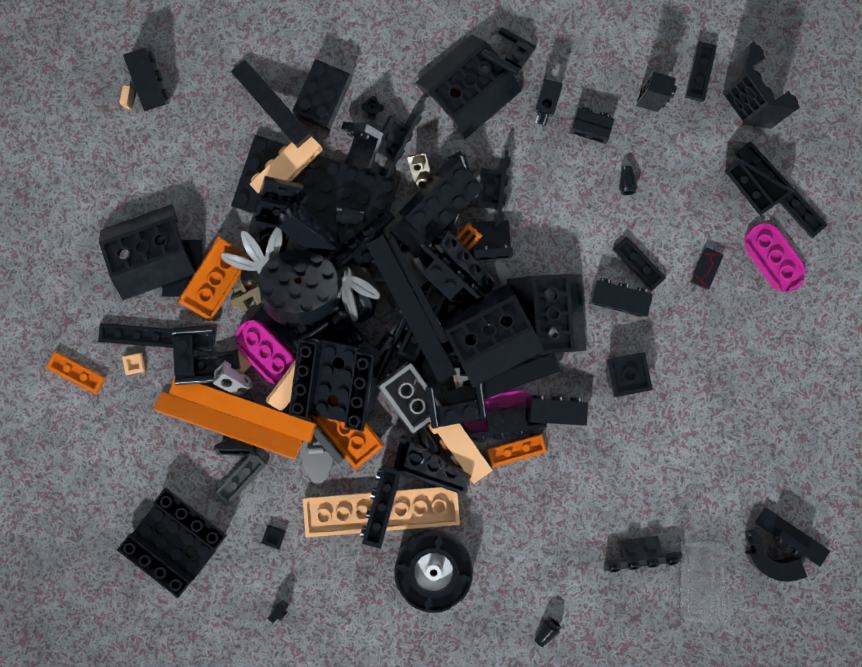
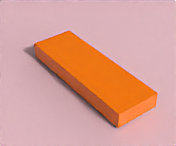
(76, 372)
(516, 450)

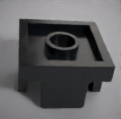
(628, 374)

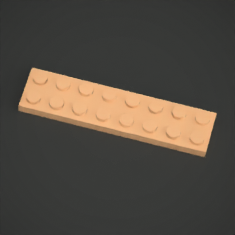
(410, 510)

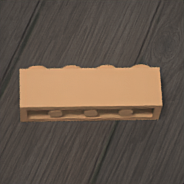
(288, 162)
(463, 451)

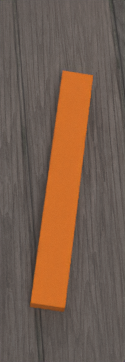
(245, 410)
(228, 425)

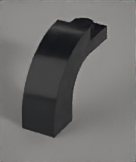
(783, 570)

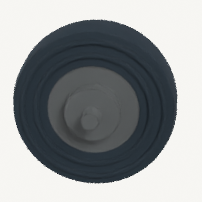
(364, 305)

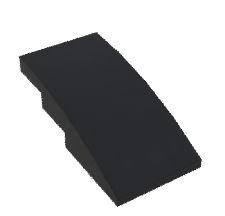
(273, 199)

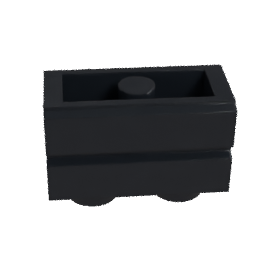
(592, 125)

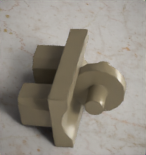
(420, 169)
(239, 300)

